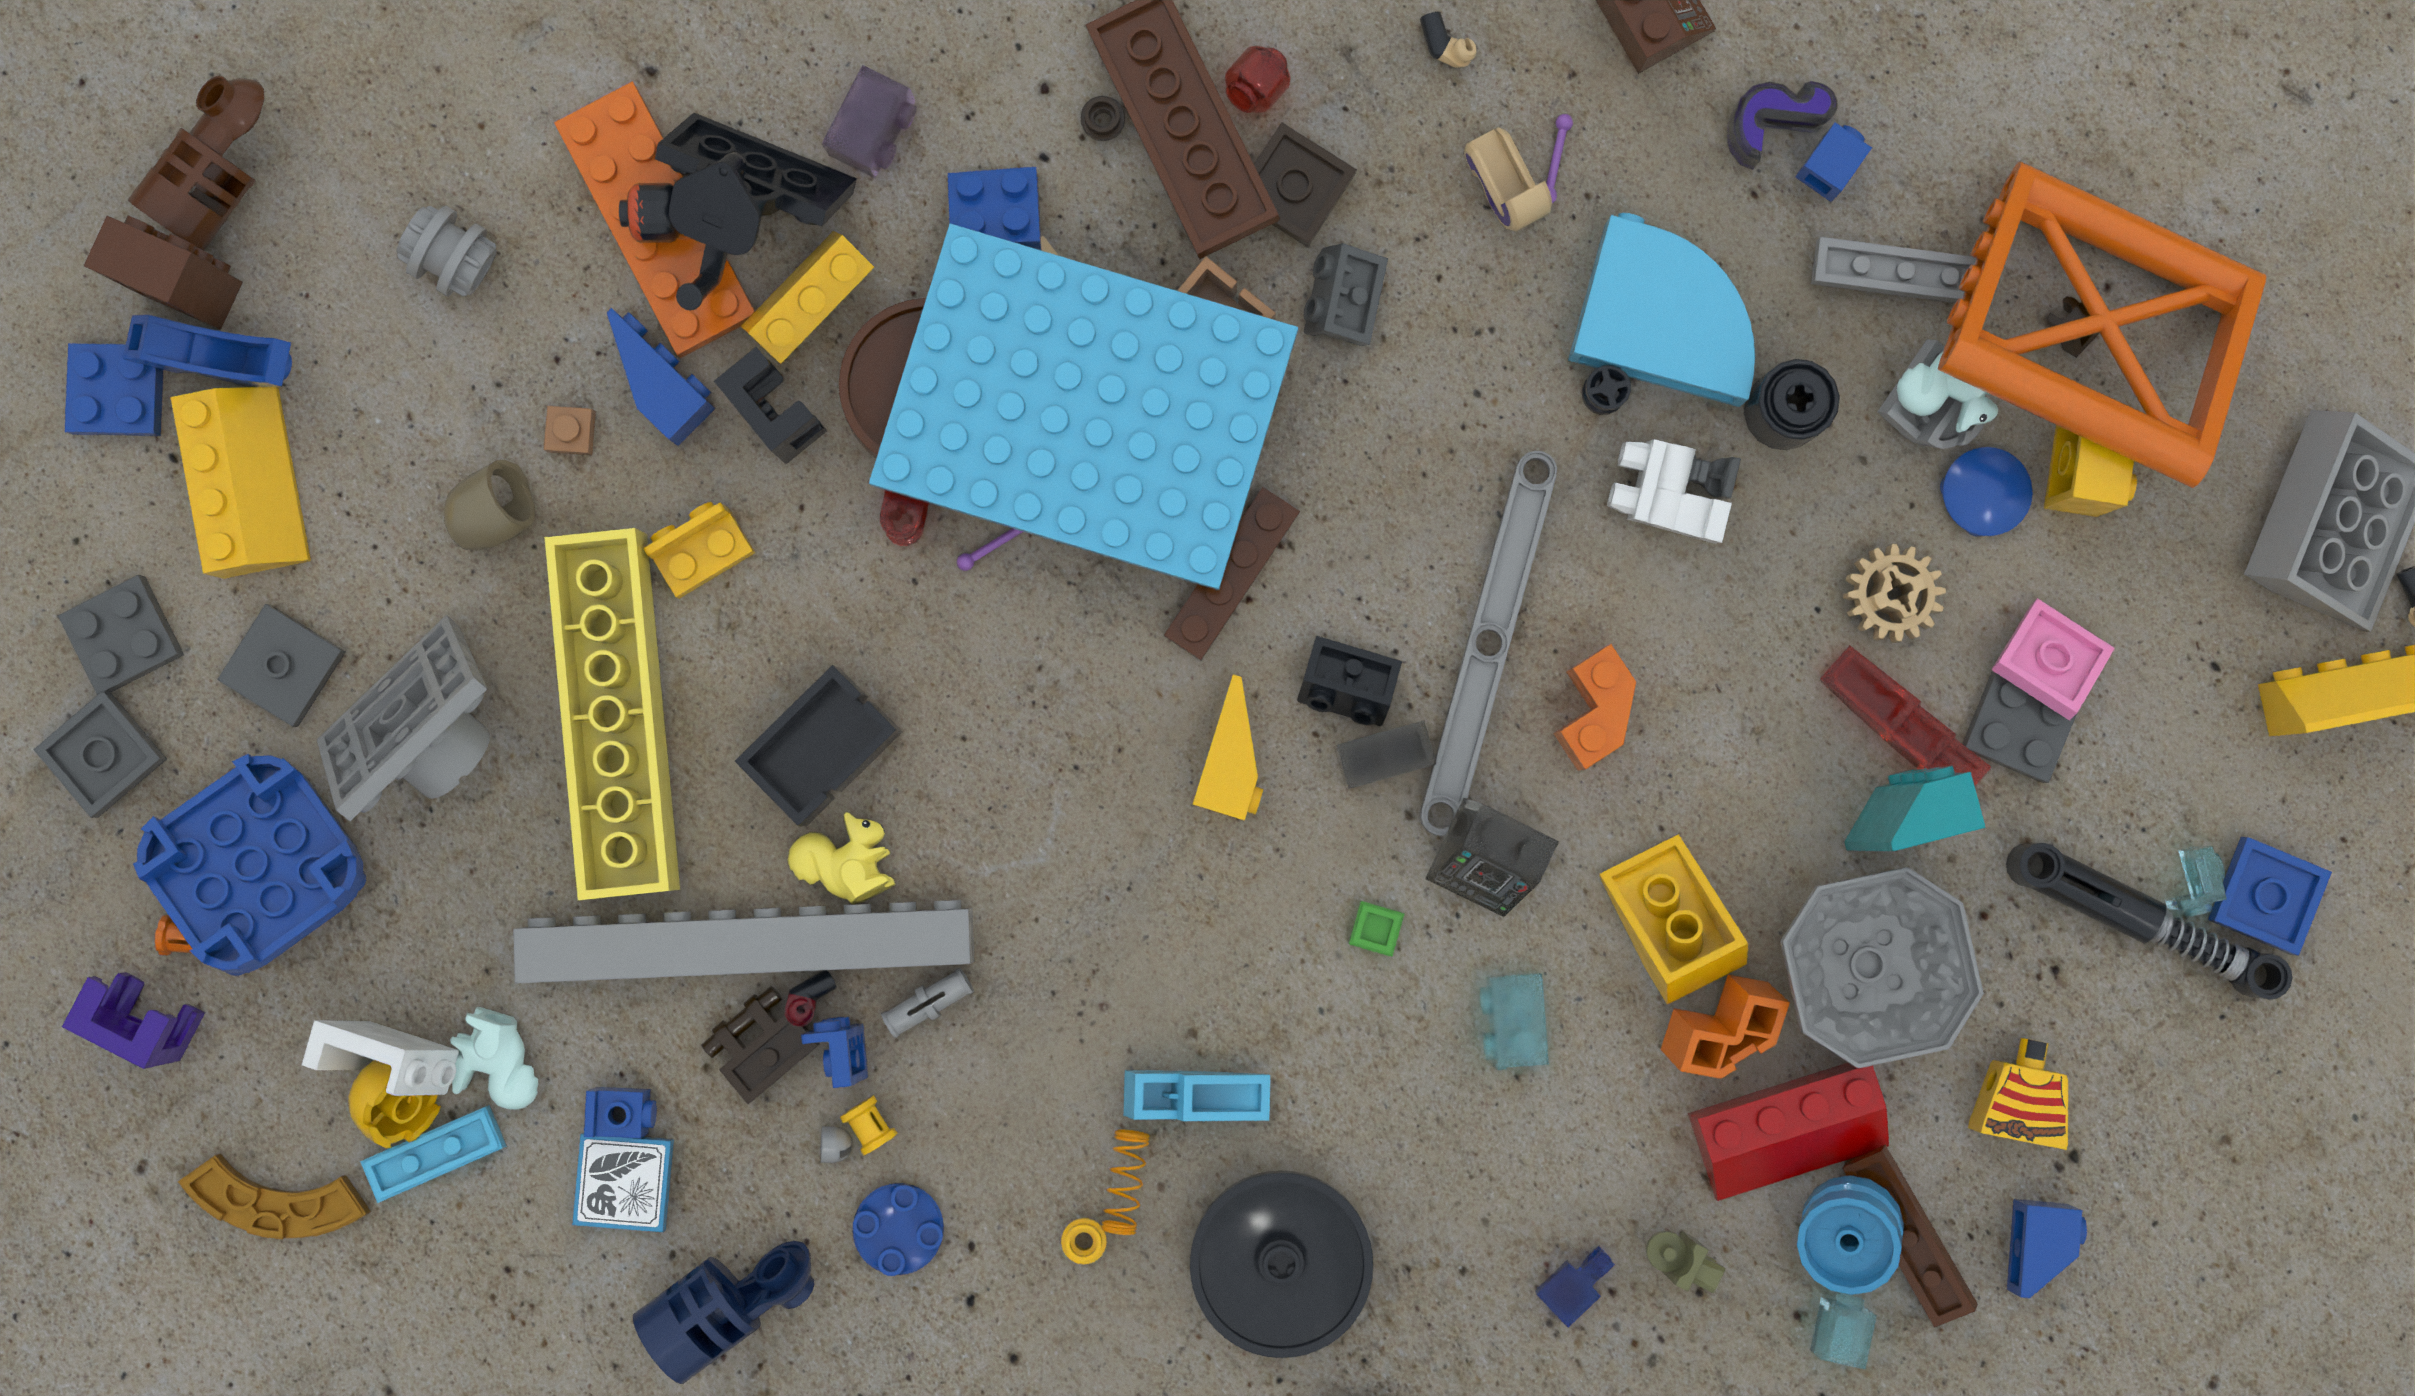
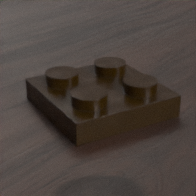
(1301, 182)

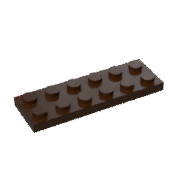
(1183, 124)

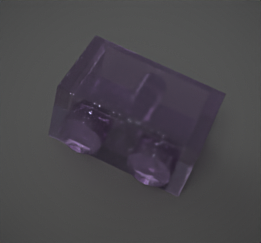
(870, 122)

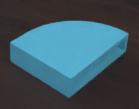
(1665, 314)

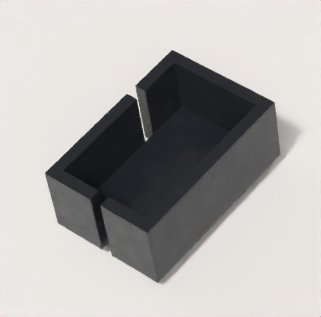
(818, 746)

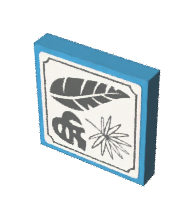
(623, 1183)

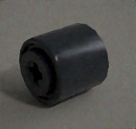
(1779, 423)

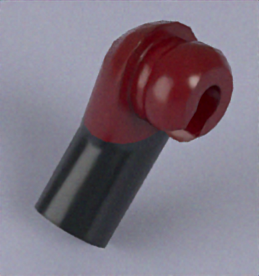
(803, 998)

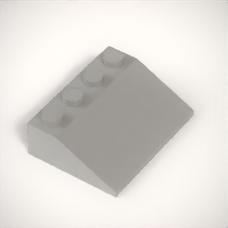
(2338, 519)

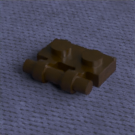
(768, 1056)

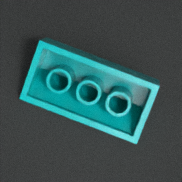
(1917, 810)

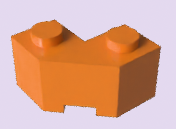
(1609, 693)
(1744, 1022)

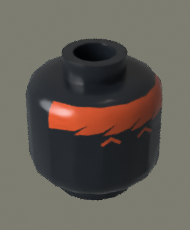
(648, 213)

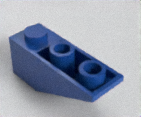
(659, 390)

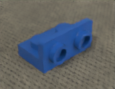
(846, 1054)

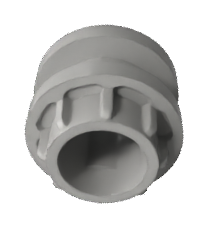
(445, 250)

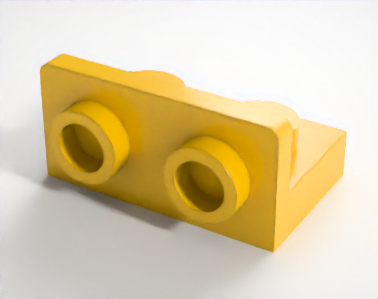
(699, 548)

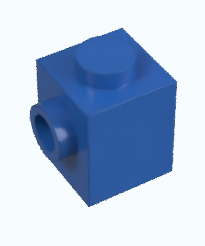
(1834, 161)

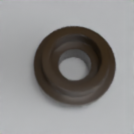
(1100, 105)

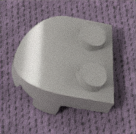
(1930, 430)

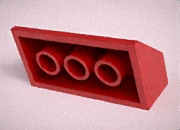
(1791, 1129)

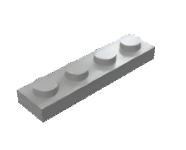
(1889, 269)

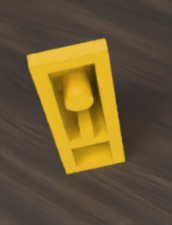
(1230, 767)

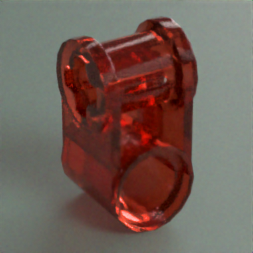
(892, 509)

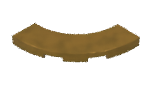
(270, 1211)

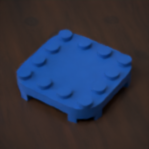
(250, 864)

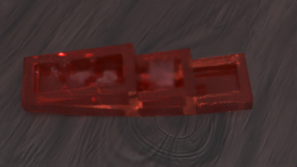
(1898, 716)

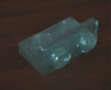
(1516, 1021)

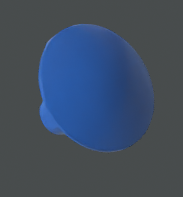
(1987, 491)
(898, 1229)

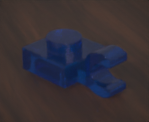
(1571, 1290)

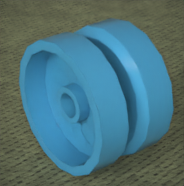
(1850, 1235)

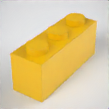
(807, 296)

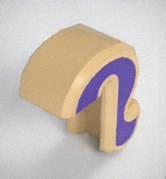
(1507, 180)

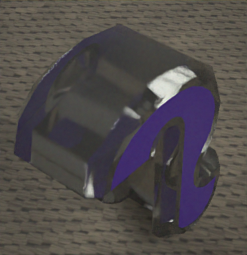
(1776, 108)

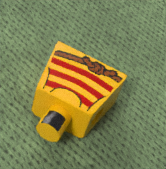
(2024, 1099)

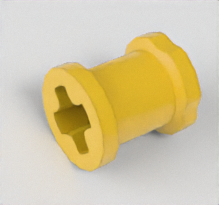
(868, 1125)

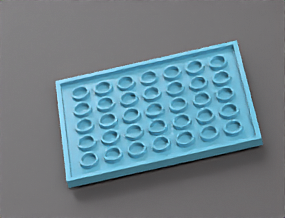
(1084, 406)

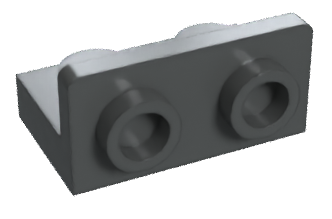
(1345, 294)

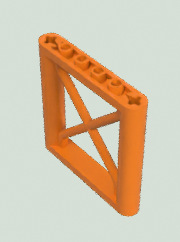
(2208, 279)

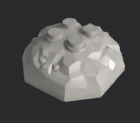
(1881, 967)

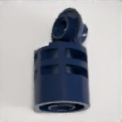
(714, 1311)

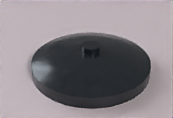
(1281, 1264)

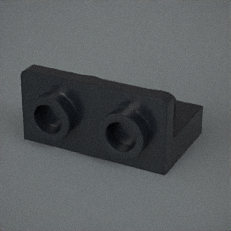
(1349, 682)

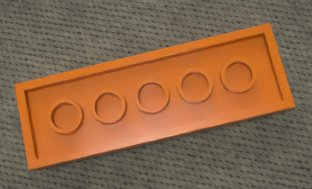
(614, 149)

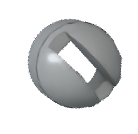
(834, 1144)

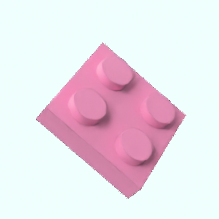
(2053, 659)

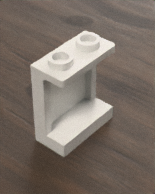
(416, 1063)

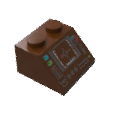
(1656, 27)

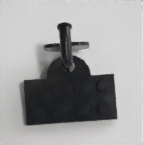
(735, 184)

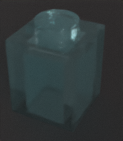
(1843, 1331)

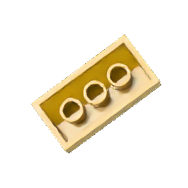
(240, 480)
(2339, 693)

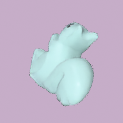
(1927, 388)
(497, 1051)

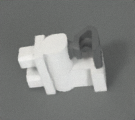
(1661, 487)

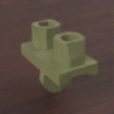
(1683, 1260)

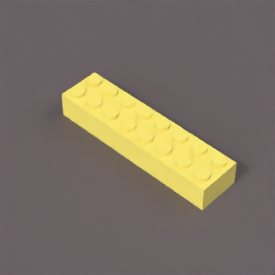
(612, 714)

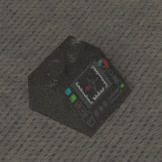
(1490, 858)

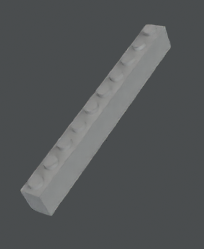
(743, 944)

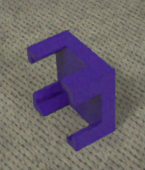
(105, 1020)

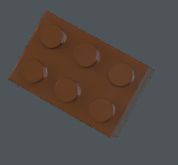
(164, 269)

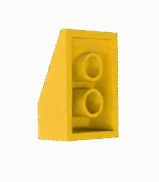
(1675, 919)

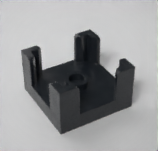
(747, 385)

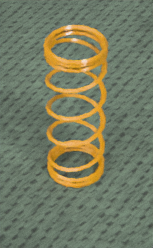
(1120, 1227)

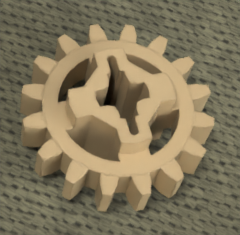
(1903, 607)

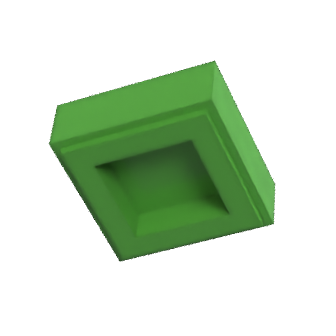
(1376, 928)

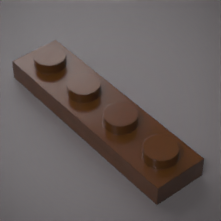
(1253, 545)
(1922, 1255)

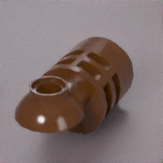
(198, 161)

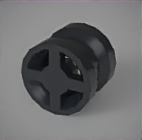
(1614, 386)

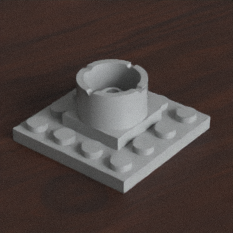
(409, 726)

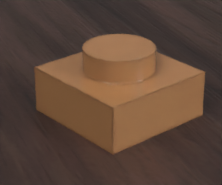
(569, 430)

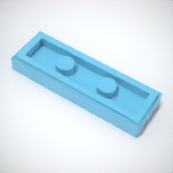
(433, 1154)

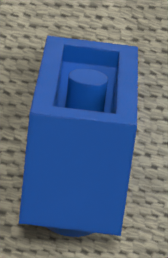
(2042, 1243)

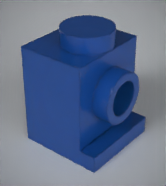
(599, 1112)

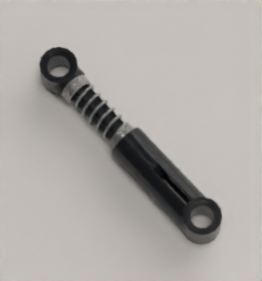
(2145, 919)

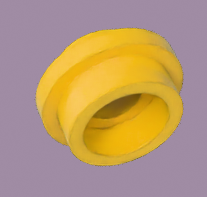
(1083, 1255)

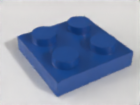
(997, 203)
(111, 393)
(2270, 896)

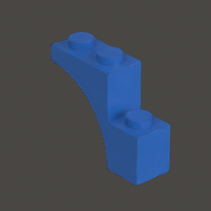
(207, 352)

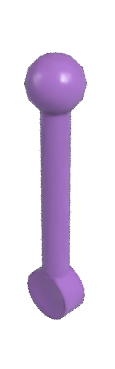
(1563, 123)
(966, 561)

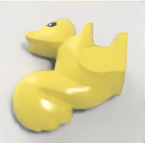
(844, 871)

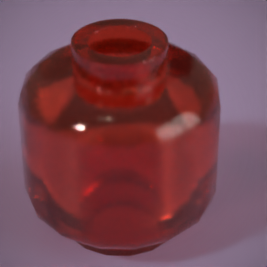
(1257, 79)

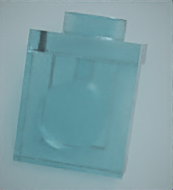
(2204, 880)

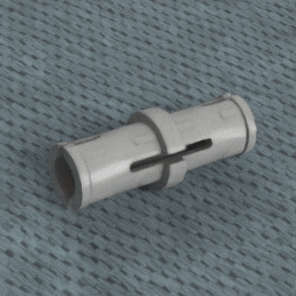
(900, 1018)

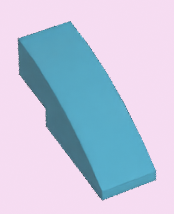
(1196, 1095)

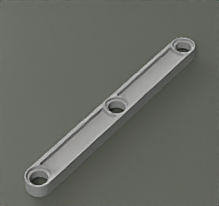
(1498, 613)

